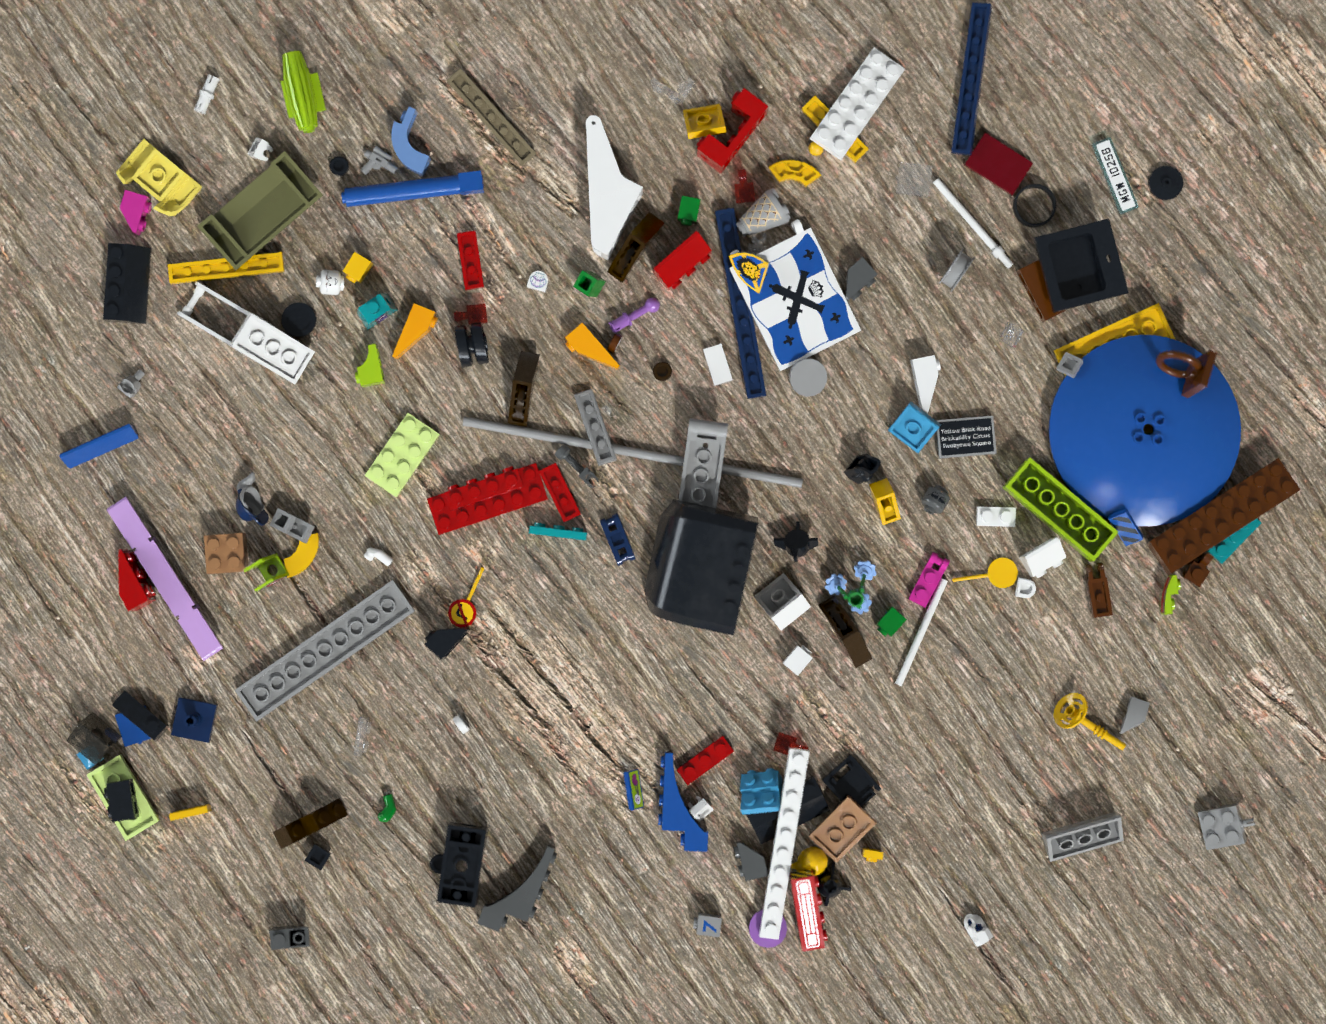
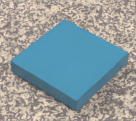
(914, 427)

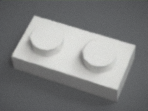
(995, 516)

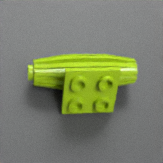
(301, 92)

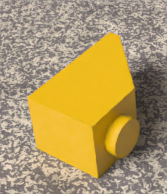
(885, 501)

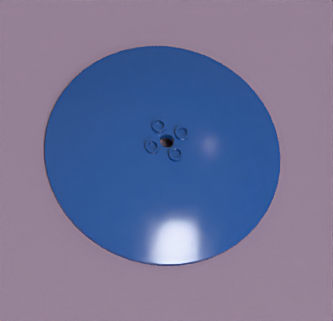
(1102, 442)

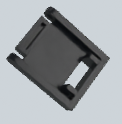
(854, 783)

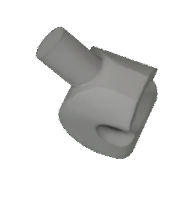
(131, 384)

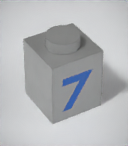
(707, 924)

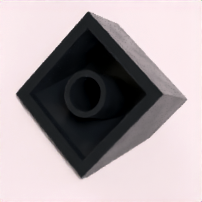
(444, 640)

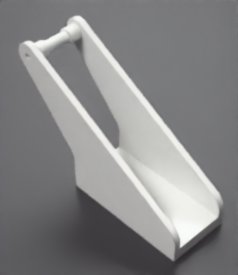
(610, 194)
(258, 340)

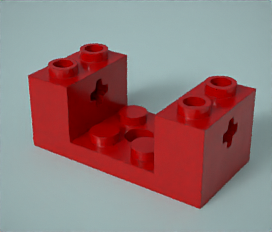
(752, 112)

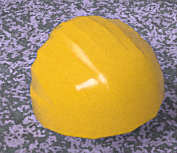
(811, 858)

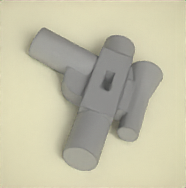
(377, 160)

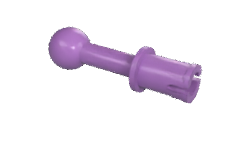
(651, 305)

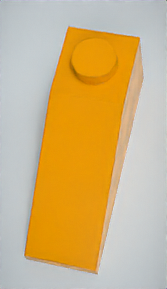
(416, 327)
(587, 345)

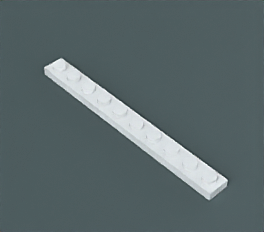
(784, 843)

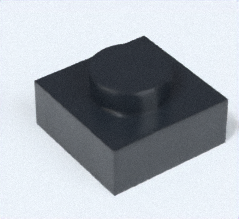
(318, 856)

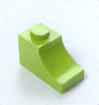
(371, 371)

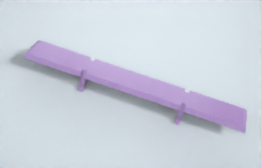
(164, 578)

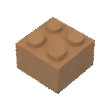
(226, 553)

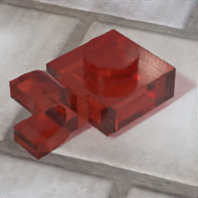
(744, 191)
(474, 314)
(785, 741)

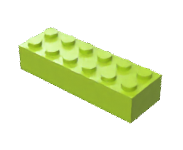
(1060, 509)

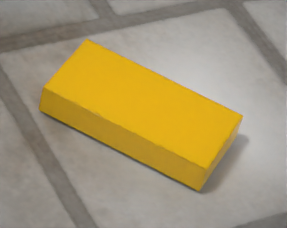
(190, 812)

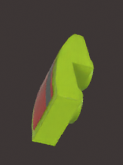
(1170, 588)

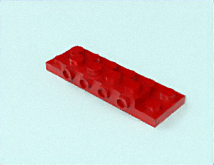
(487, 498)

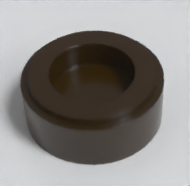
(662, 371)

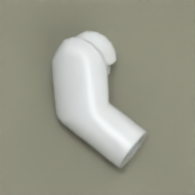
(379, 554)

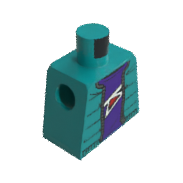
(376, 310)

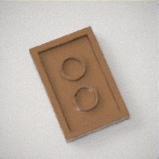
(842, 828)

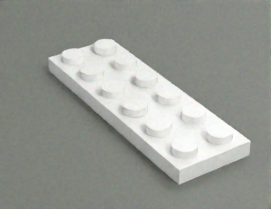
(857, 103)

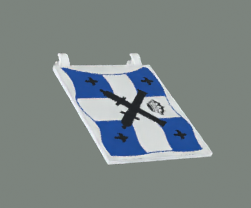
(799, 301)

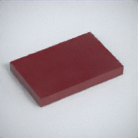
(998, 164)

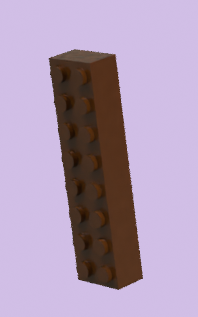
(1223, 516)

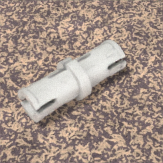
(206, 94)

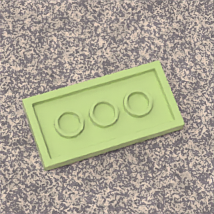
(402, 455)
(116, 771)

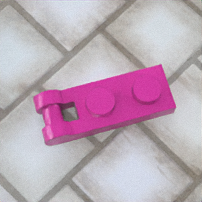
(928, 580)

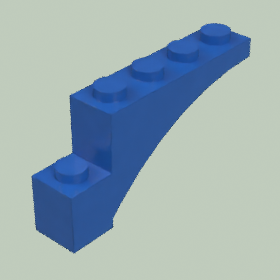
(675, 813)

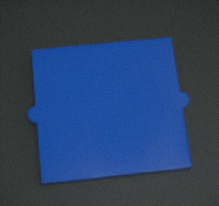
(129, 731)

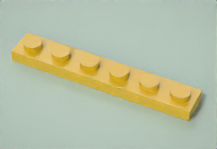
(222, 269)

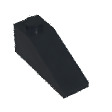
(140, 716)

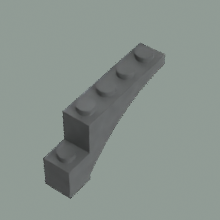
(521, 900)

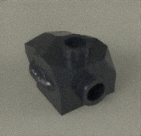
(864, 468)

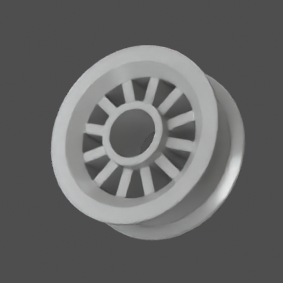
(956, 270)

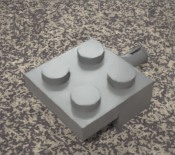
(1223, 826)

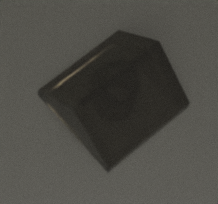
(93, 738)

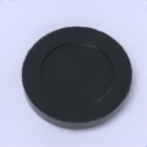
(1165, 183)
(299, 319)

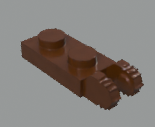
(1098, 592)

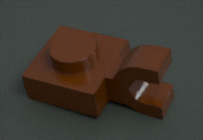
(1197, 572)

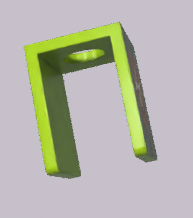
(263, 565)

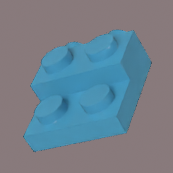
(760, 791)

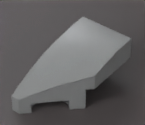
(1135, 714)

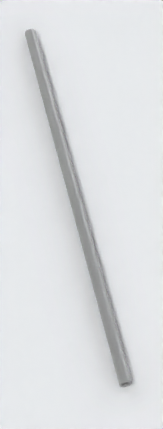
(625, 450)

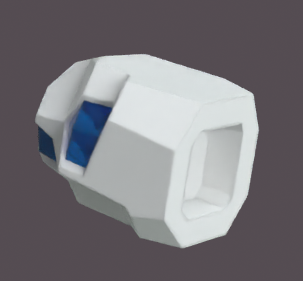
(977, 929)

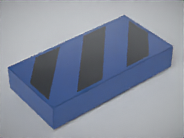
(1126, 527)

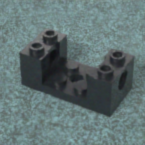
(467, 844)

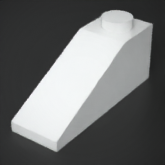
(925, 377)

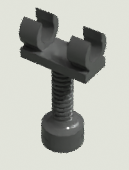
(584, 473)

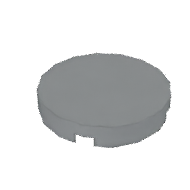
(808, 377)

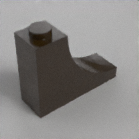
(634, 246)
(523, 388)
(845, 631)

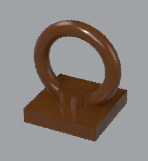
(1197, 373)

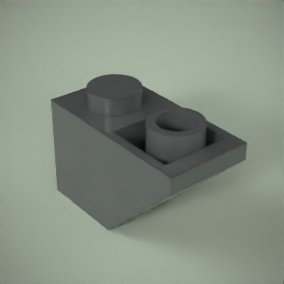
(858, 277)
(752, 862)
(289, 937)

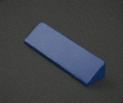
(99, 446)

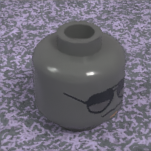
(935, 499)

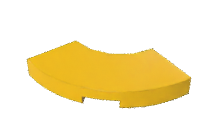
(795, 171)
(303, 556)

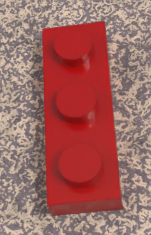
(470, 260)
(559, 492)
(705, 760)

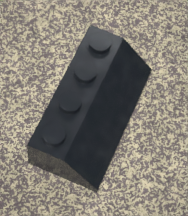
(127, 283)
(812, 805)

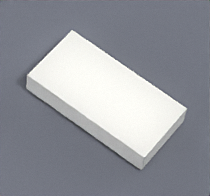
(717, 364)

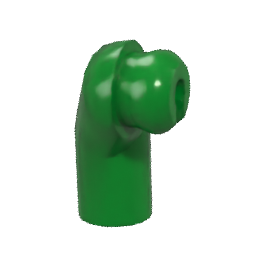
(389, 810)

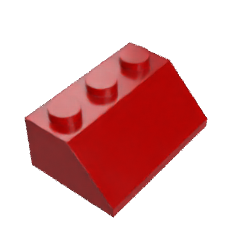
(682, 261)

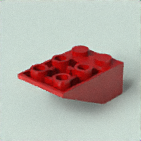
(132, 582)

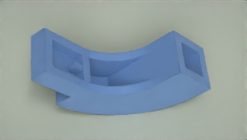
(409, 157)

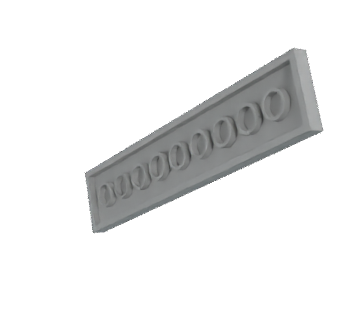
(324, 650)

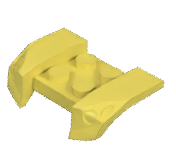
(160, 178)

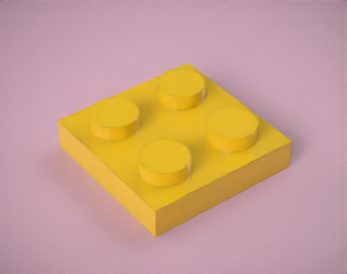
(704, 121)

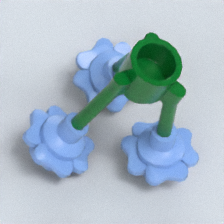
(857, 599)

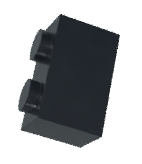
(121, 800)

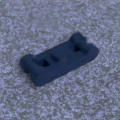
(617, 539)

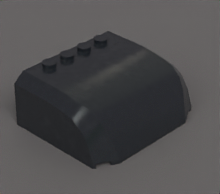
(700, 566)

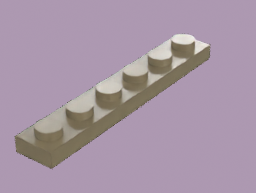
(491, 117)

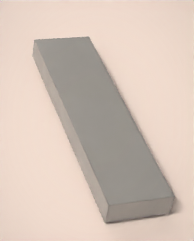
(595, 427)

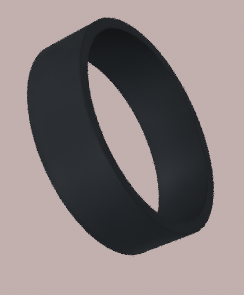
(1044, 188)

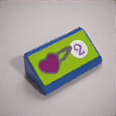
(633, 789)

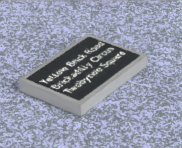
(966, 437)

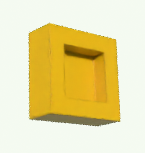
(872, 855)

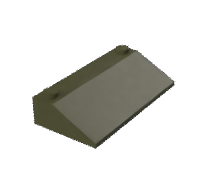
(260, 211)

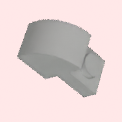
(292, 525)

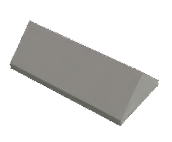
(1083, 836)

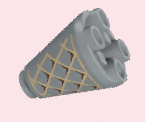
(764, 214)

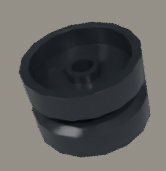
(472, 344)

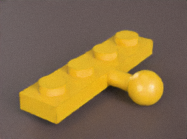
(816, 111)

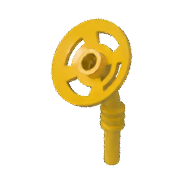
(1076, 718)

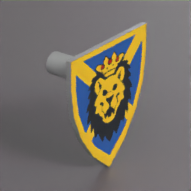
(750, 269)

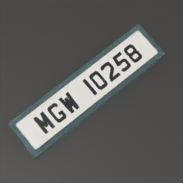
(1115, 176)

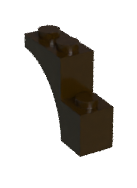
(310, 823)

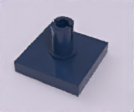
(194, 719)

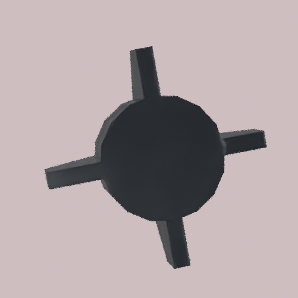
(796, 542)
(830, 884)

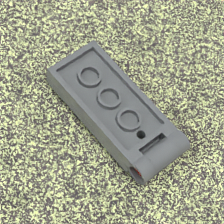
(703, 464)

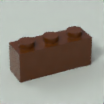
(1034, 284)

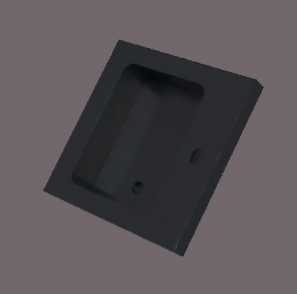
(1077, 265)

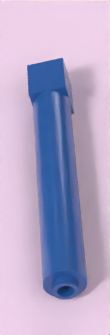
(463, 184)

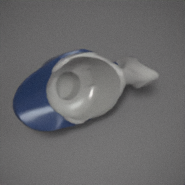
(249, 502)

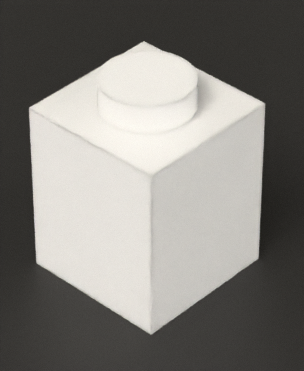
(798, 659)

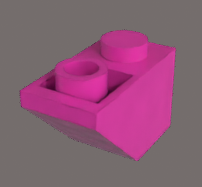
(135, 208)

